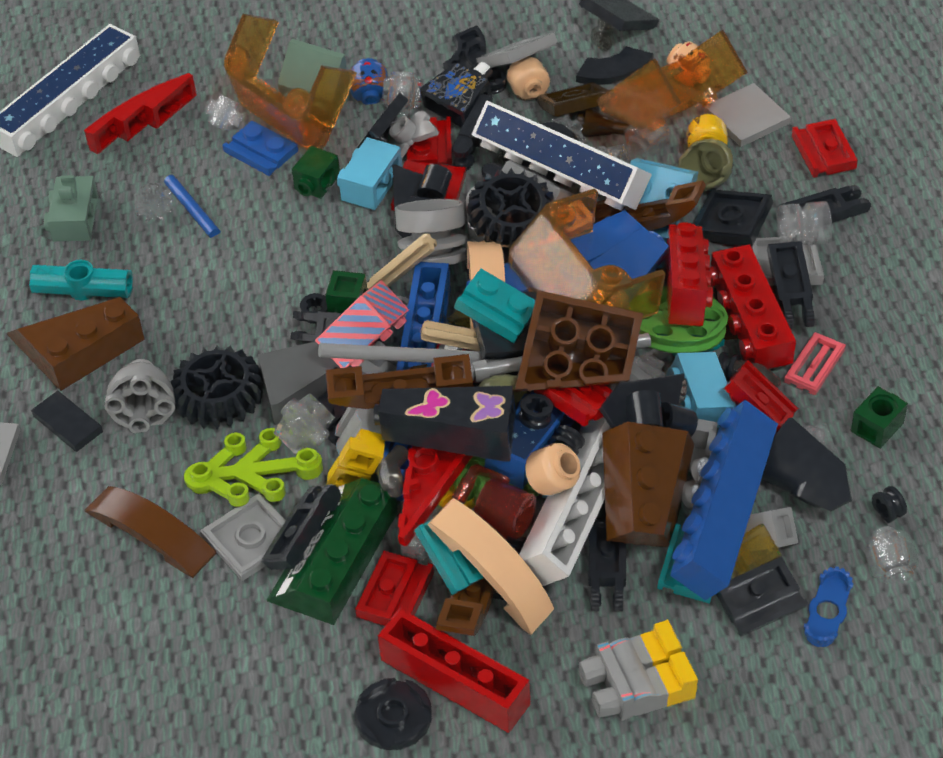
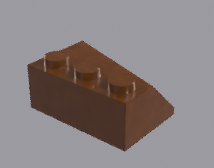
(80, 340)
(577, 344)
(644, 481)

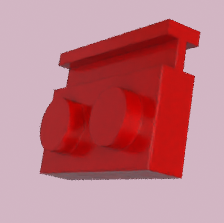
(824, 148)
(434, 149)
(754, 387)
(579, 402)
(394, 585)

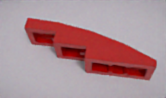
(147, 108)

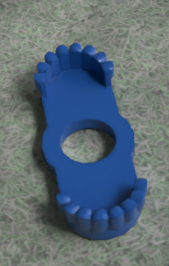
(833, 588)

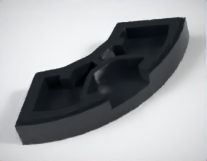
(469, 46)
(613, 68)

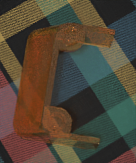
(660, 93)
(300, 116)
(552, 263)

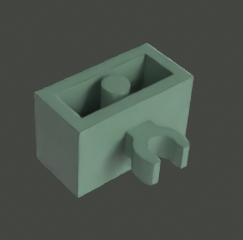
(72, 208)

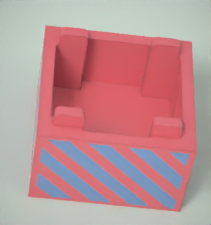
(366, 321)

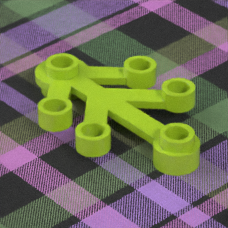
(210, 475)

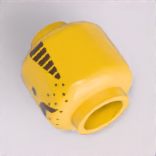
(706, 127)

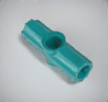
(81, 280)

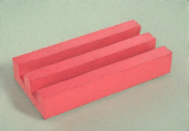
(804, 382)

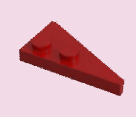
(425, 484)

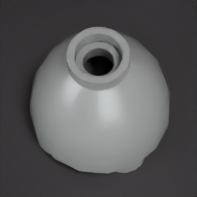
(138, 394)

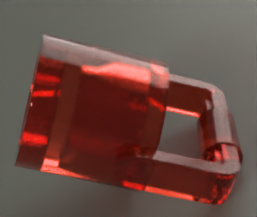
(499, 503)

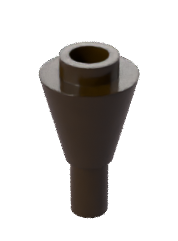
(598, 124)

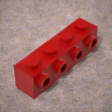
(687, 275)
(752, 307)
(454, 670)

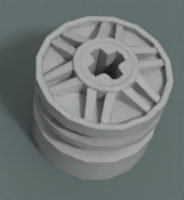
(437, 219)

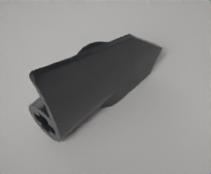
(414, 186)
(650, 403)
(806, 468)

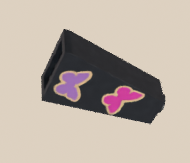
(450, 419)

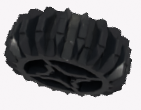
(508, 199)
(214, 378)

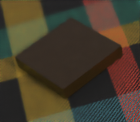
(571, 99)

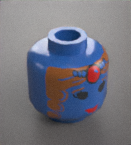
(368, 81)

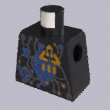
(457, 91)

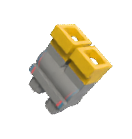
(358, 447)
(640, 673)

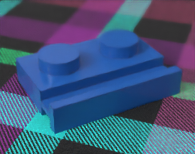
(260, 148)

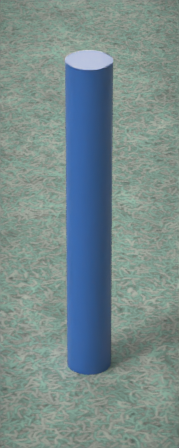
(191, 206)

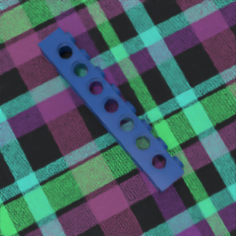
(430, 302)

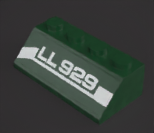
(337, 553)

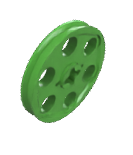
(679, 336)

